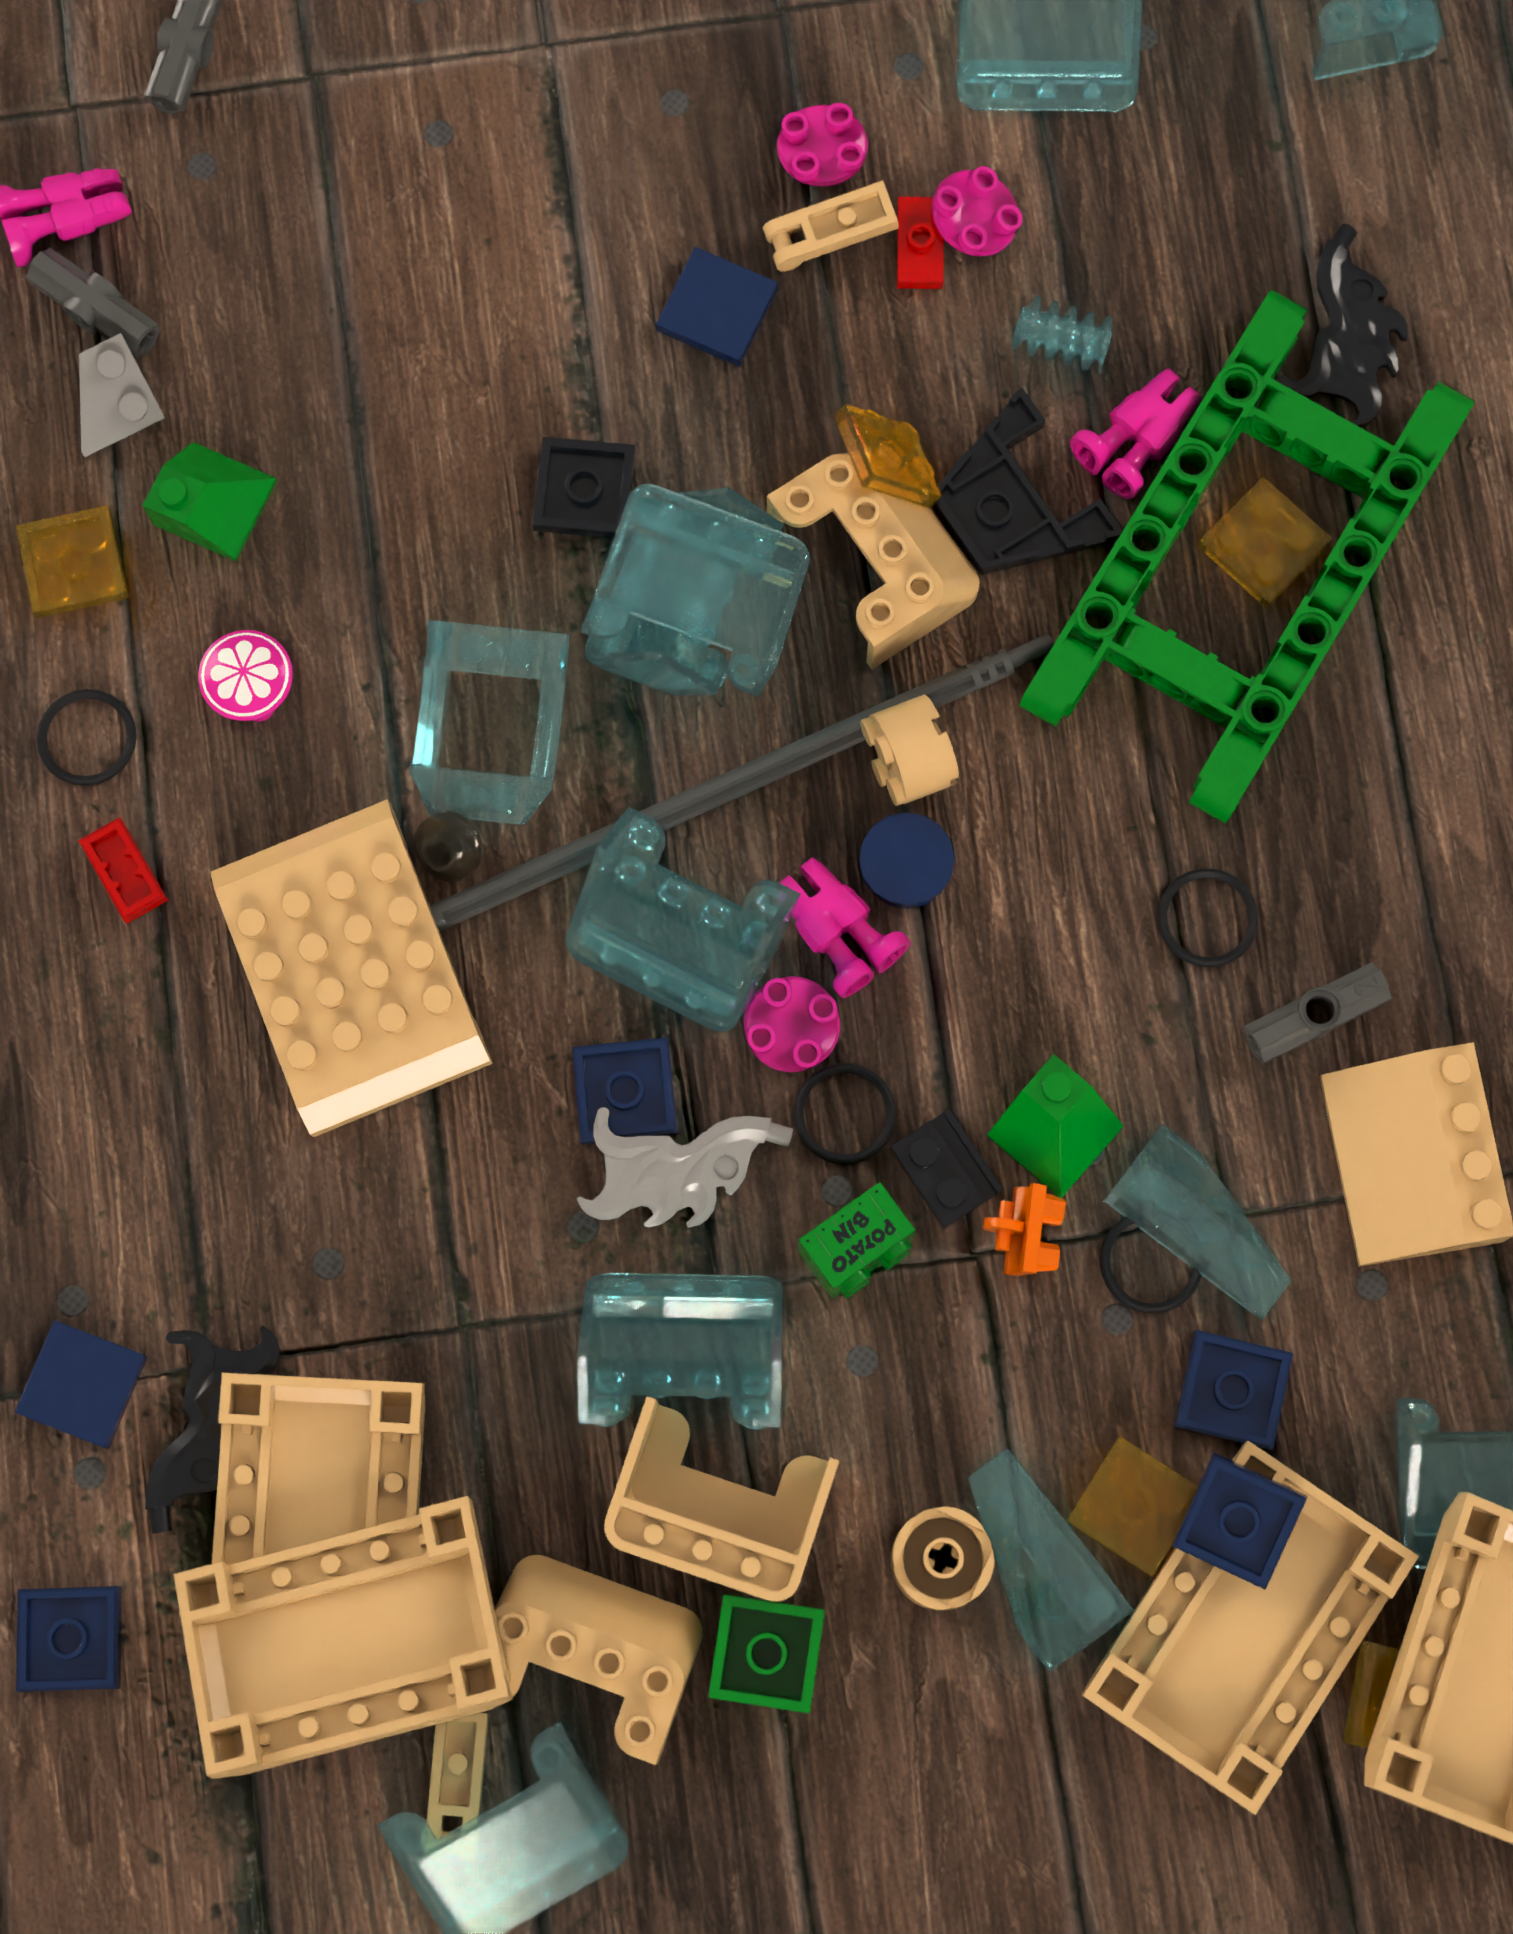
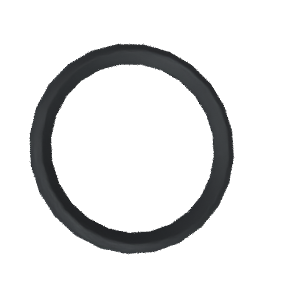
(91, 779)
(1199, 960)
(844, 1158)
(1121, 1296)

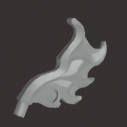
(676, 1176)

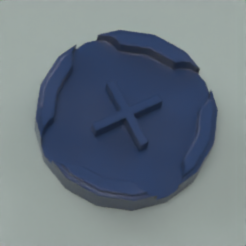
(906, 860)

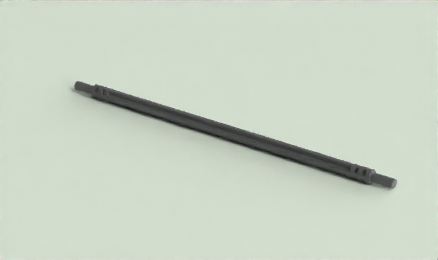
(731, 784)

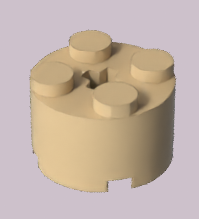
(910, 750)
(968, 1547)

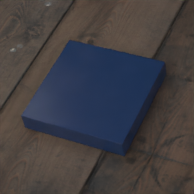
(717, 306)
(630, 1082)
(81, 1384)
(1233, 1390)
(1239, 1520)
(68, 1639)

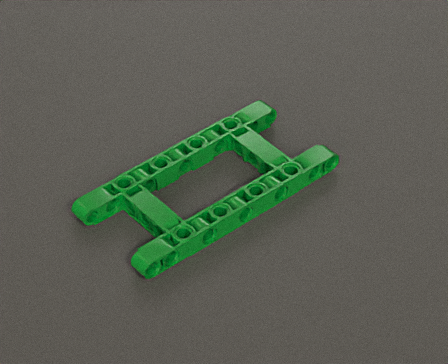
(1315, 440)

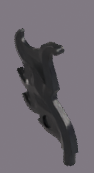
(1357, 333)
(193, 1458)

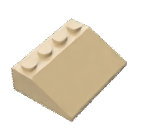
(1417, 1155)

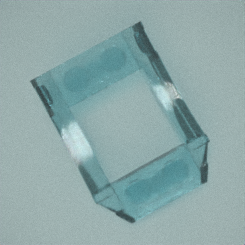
(492, 652)

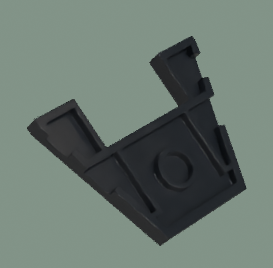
(999, 511)

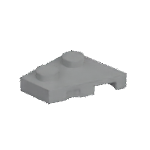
(112, 396)

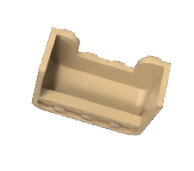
(903, 541)
(711, 1523)
(604, 1639)

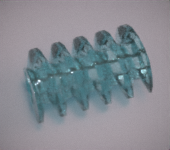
(1063, 334)

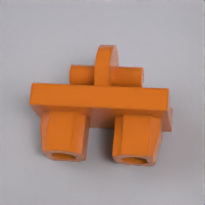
(1020, 1229)

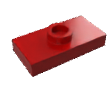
(918, 245)
(123, 870)

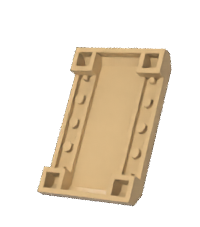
(349, 969)
(313, 1460)
(342, 1641)
(1238, 1670)
(1450, 1698)

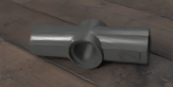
(182, 49)
(92, 301)
(1342, 1000)

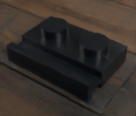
(946, 1169)

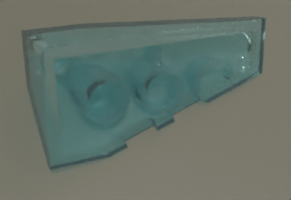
(1192, 1214)
(1049, 1575)

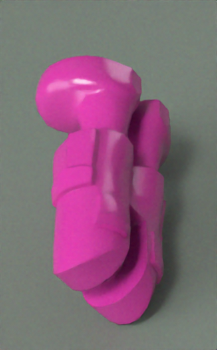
(75, 205)
(1141, 419)
(840, 911)

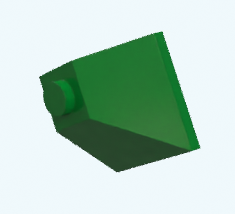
(208, 499)
(1056, 1127)

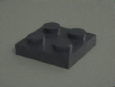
(582, 486)

